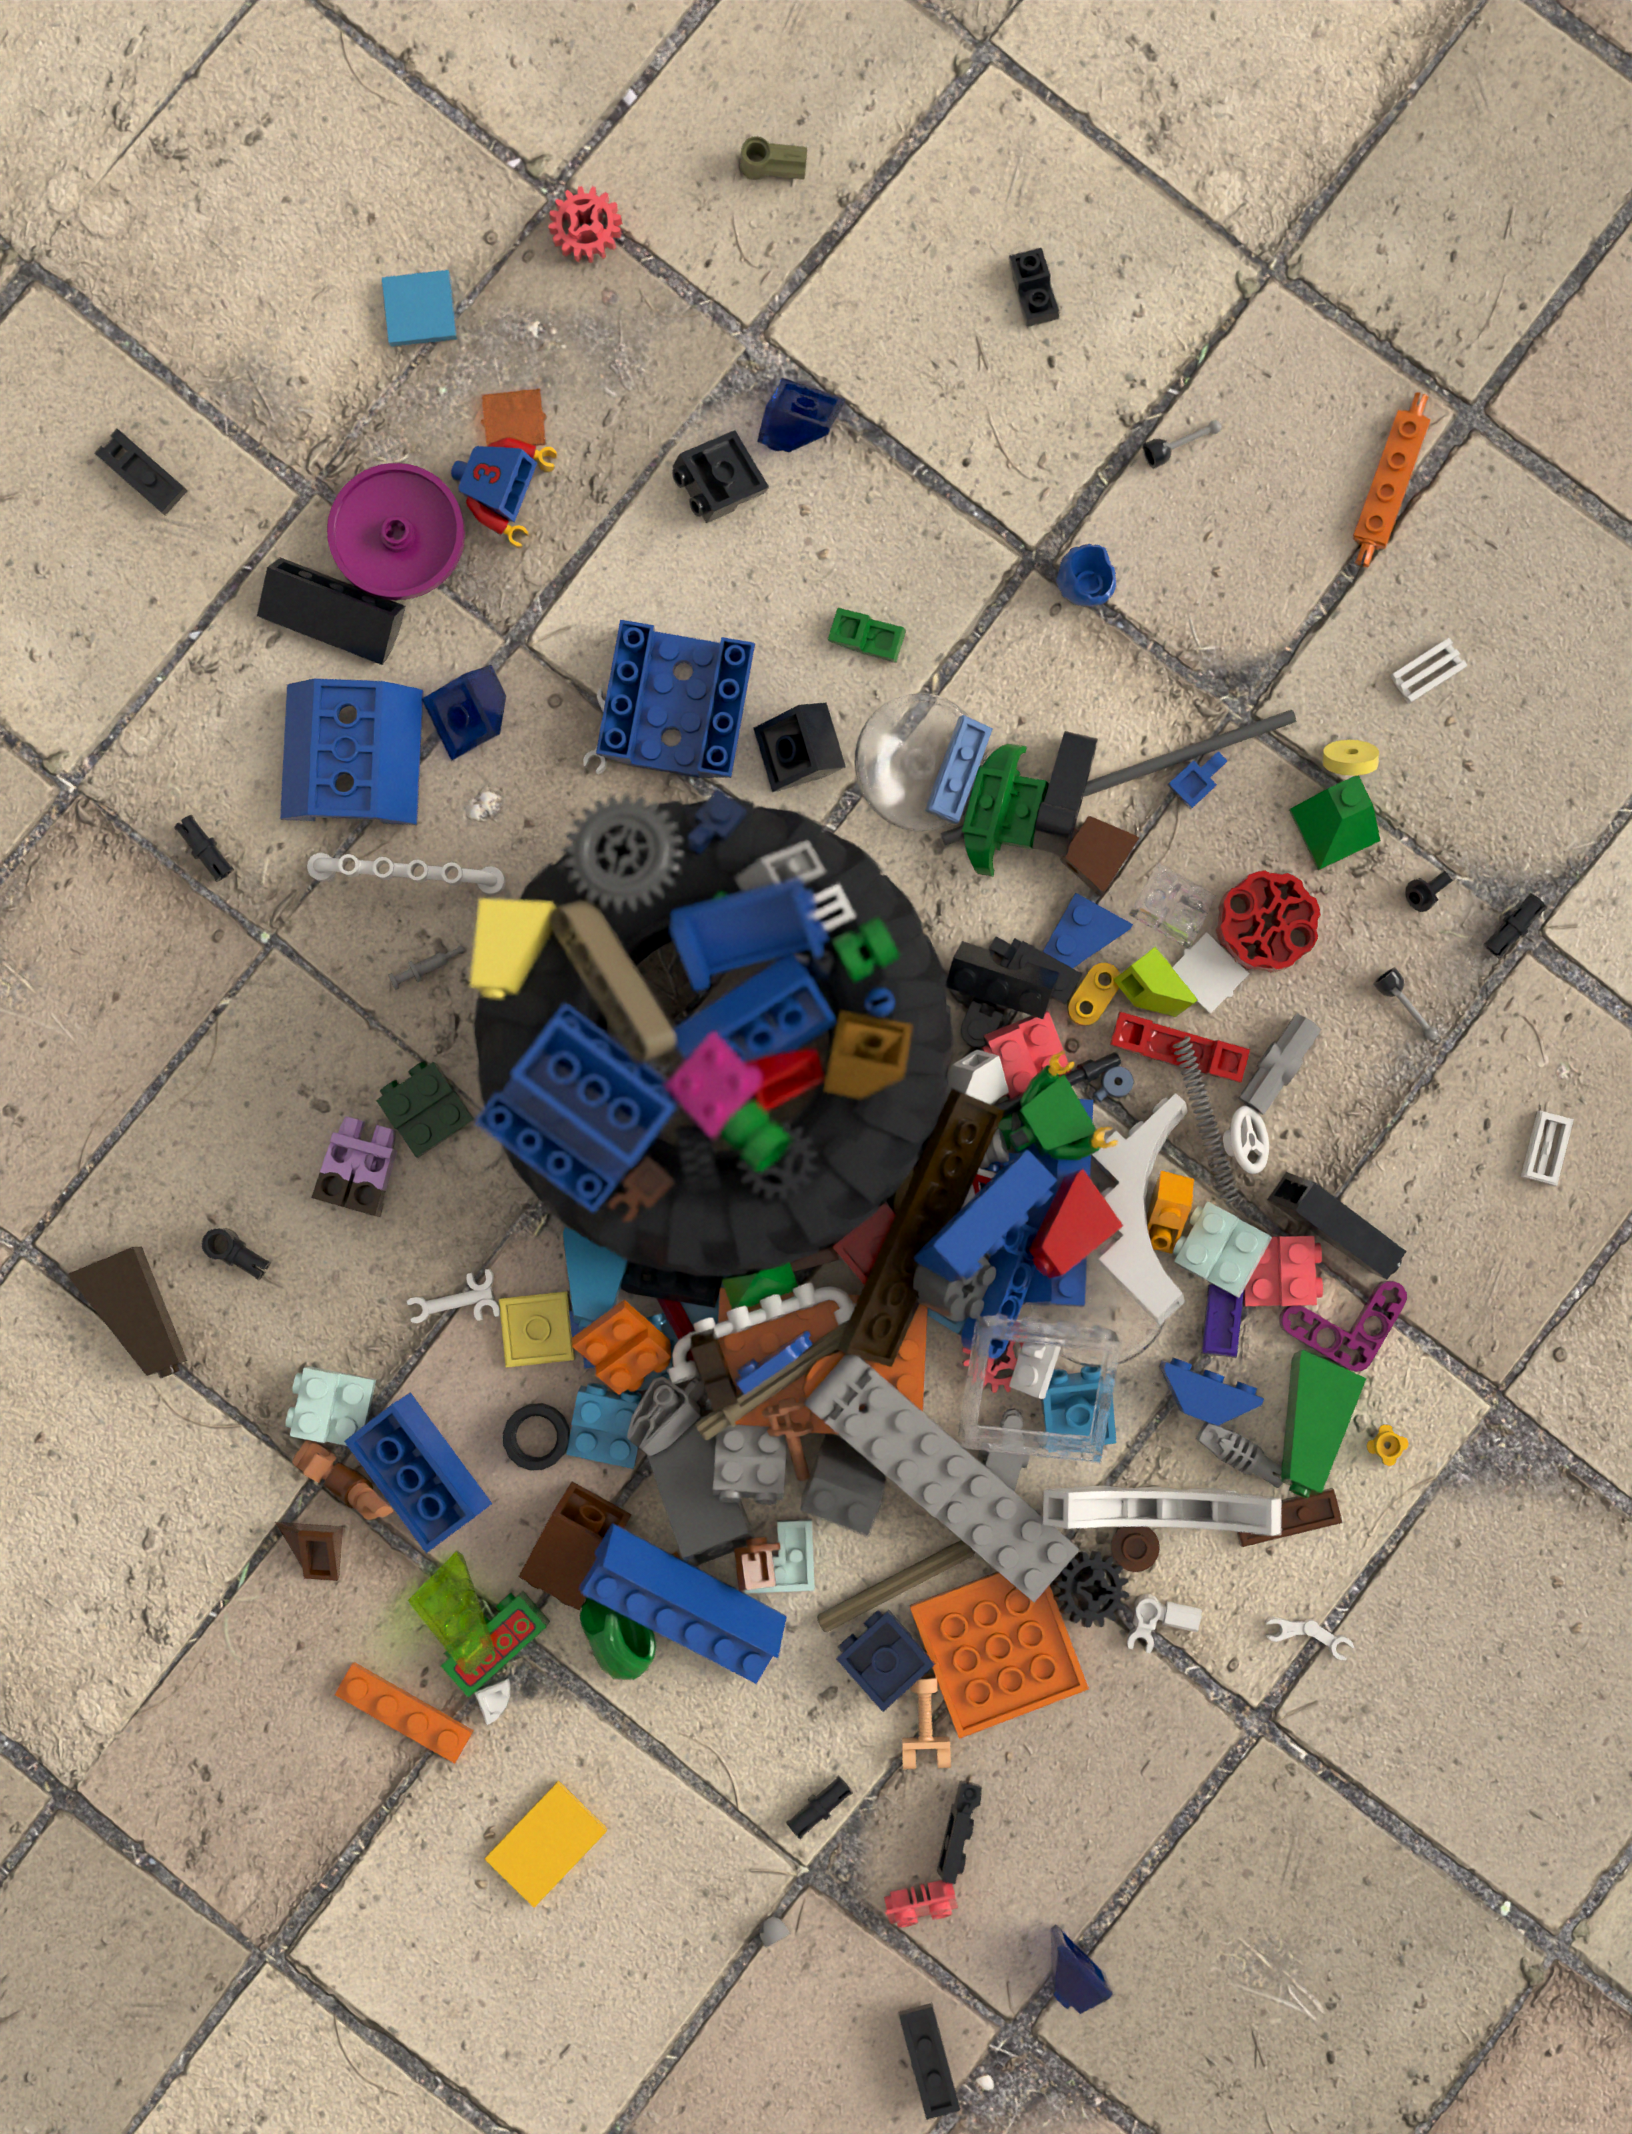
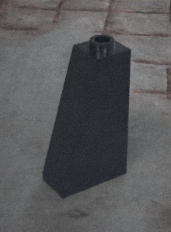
(1337, 1224)

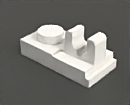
(1034, 1369)

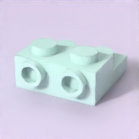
(1221, 1248)
(329, 1405)

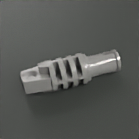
(1239, 1453)

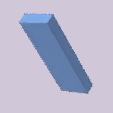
(958, 769)

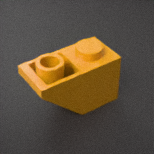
(1169, 1210)

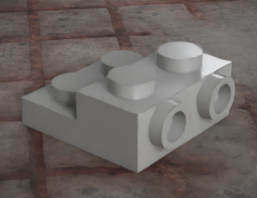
(749, 1465)

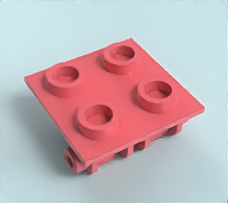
(904, 1914)

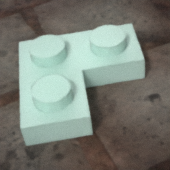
(794, 1560)

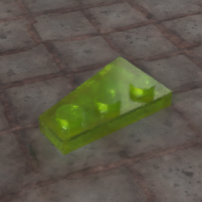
(453, 1613)

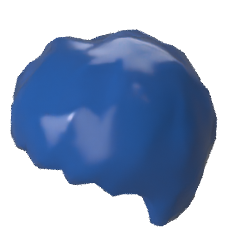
(1086, 576)

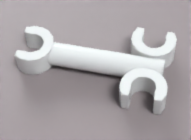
(480, 1294)

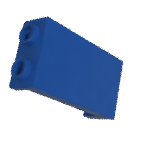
(747, 929)

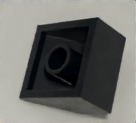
(799, 746)

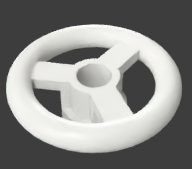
(1241, 1140)

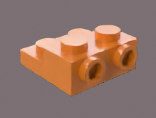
(623, 1347)

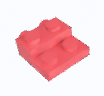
(1025, 1050)
(1286, 1274)

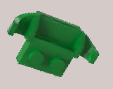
(1001, 808)

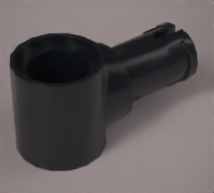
(236, 1253)

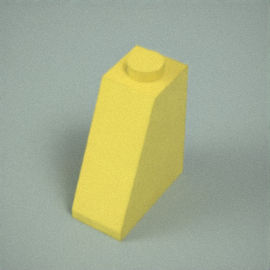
(508, 944)

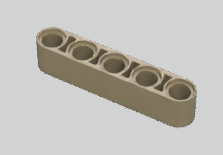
(613, 981)

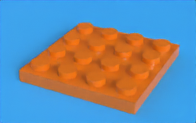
(997, 1652)

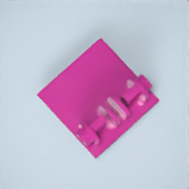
(713, 1084)

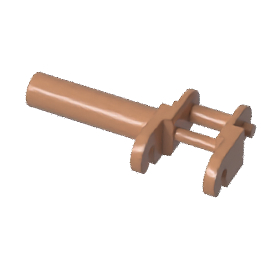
(792, 1432)

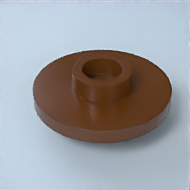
(1135, 1548)

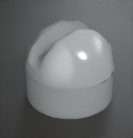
(772, 1931)

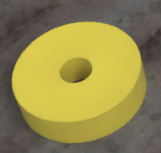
(1350, 757)

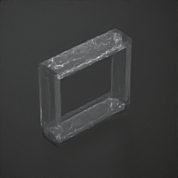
(1031, 1441)

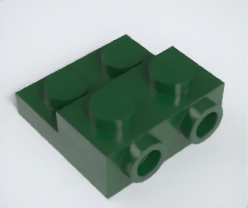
(424, 1108)

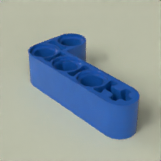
(1008, 1290)

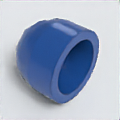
(881, 1010)

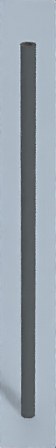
(1168, 759)

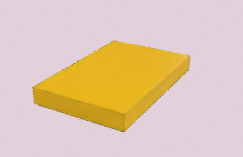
(546, 1844)

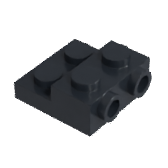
(718, 476)

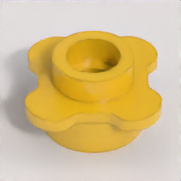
(1390, 1454)

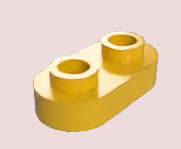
(1094, 993)

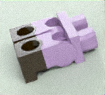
(357, 1170)

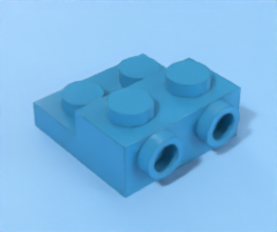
(1072, 1401)
(602, 1426)

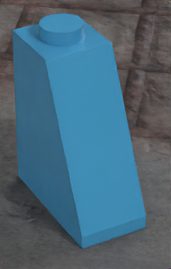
(593, 1277)

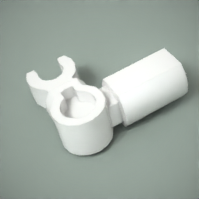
(1149, 1611)

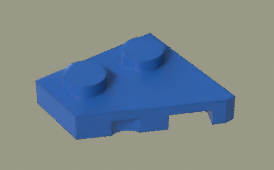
(1084, 931)

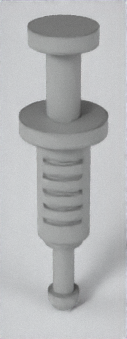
(423, 967)

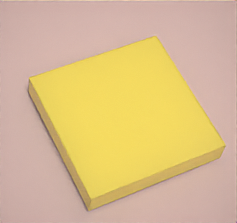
(536, 1329)

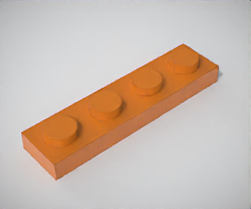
(404, 1712)

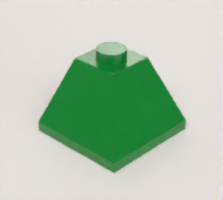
(1337, 822)

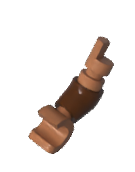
(341, 1480)

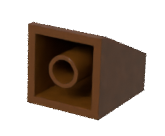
(569, 1543)

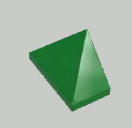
(756, 1285)

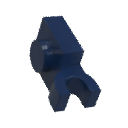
(716, 818)

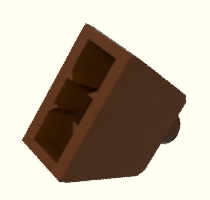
(1098, 853)

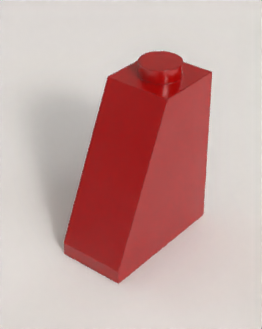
(1073, 1226)

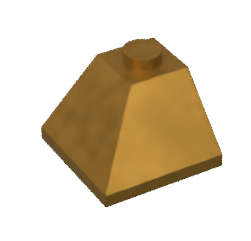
(867, 1054)

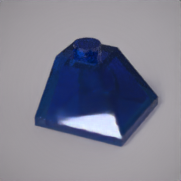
(797, 416)
(467, 710)
(1075, 1975)

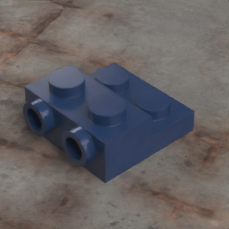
(884, 1659)

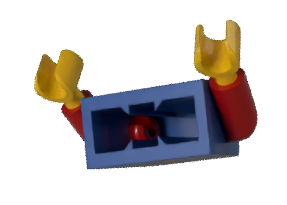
(498, 480)

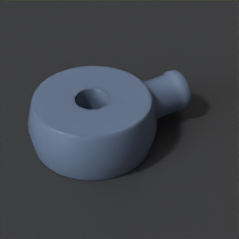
(1109, 1087)

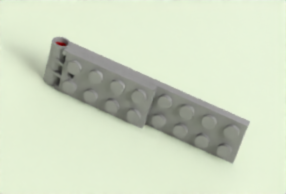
(941, 1475)

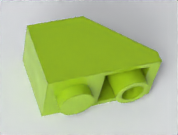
(1155, 985)

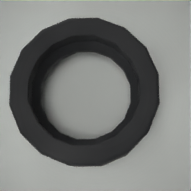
(510, 1441)

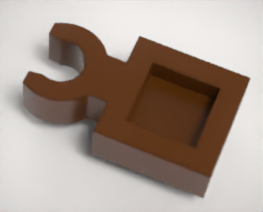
(645, 1185)

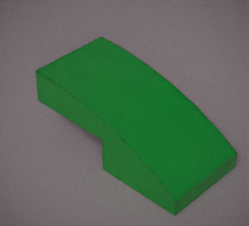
(866, 635)

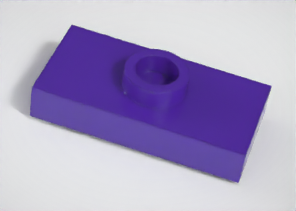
(1221, 1323)

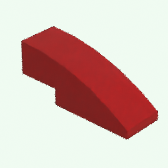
(785, 1076)

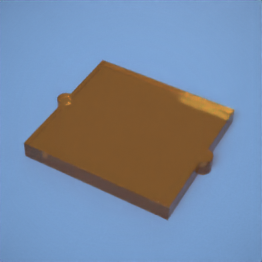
(515, 416)

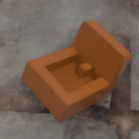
(755, 1564)

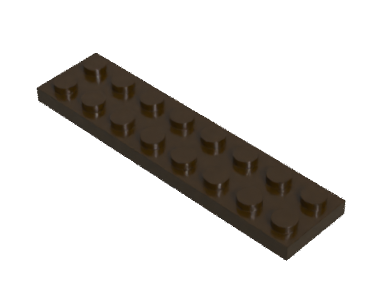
(929, 1203)

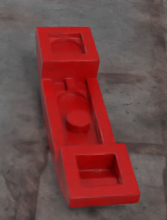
(1157, 1042)

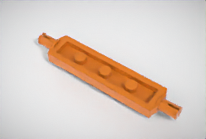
(1391, 479)

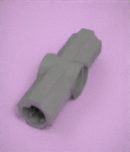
(1280, 1063)

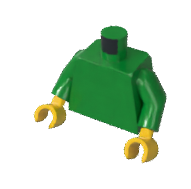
(1056, 1118)

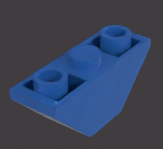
(1206, 1394)

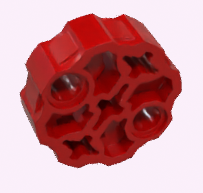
(1252, 893)

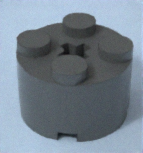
(954, 1299)

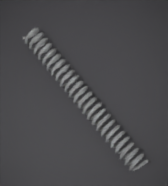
(1207, 1122)

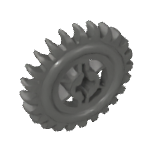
(611, 885)

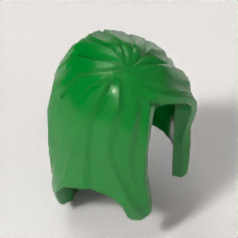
(617, 1642)

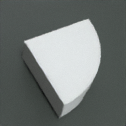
(493, 1699)

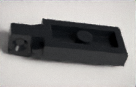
(1019, 953)
(958, 1828)

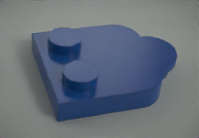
(755, 1373)

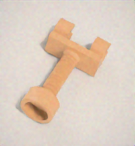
(924, 1688)

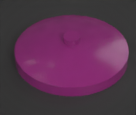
(396, 531)

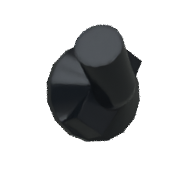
(1425, 892)

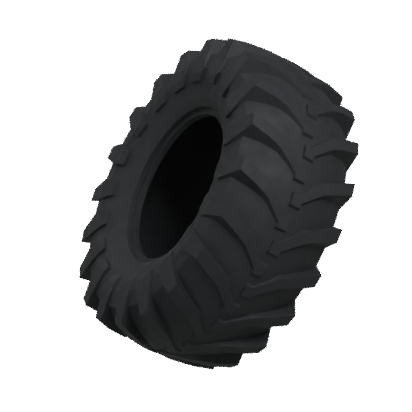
(860, 1142)

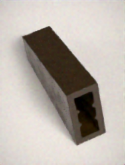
(133, 1309)

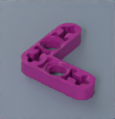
(1357, 1336)

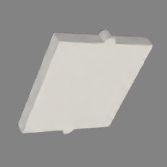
(1209, 972)

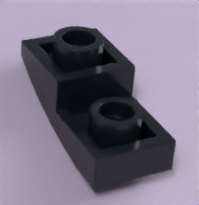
(1034, 287)

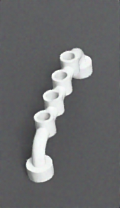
(324, 868)
(741, 1320)

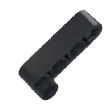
(1065, 794)

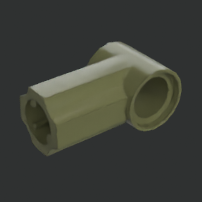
(777, 160)

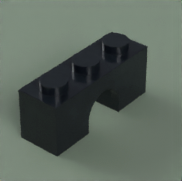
(1022, 990)

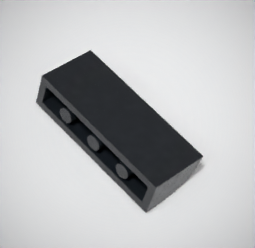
(330, 610)

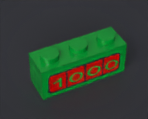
(510, 1632)

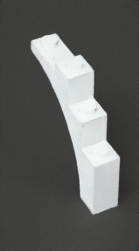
(1129, 1166)
(1161, 1508)

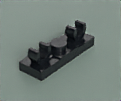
(929, 2061)

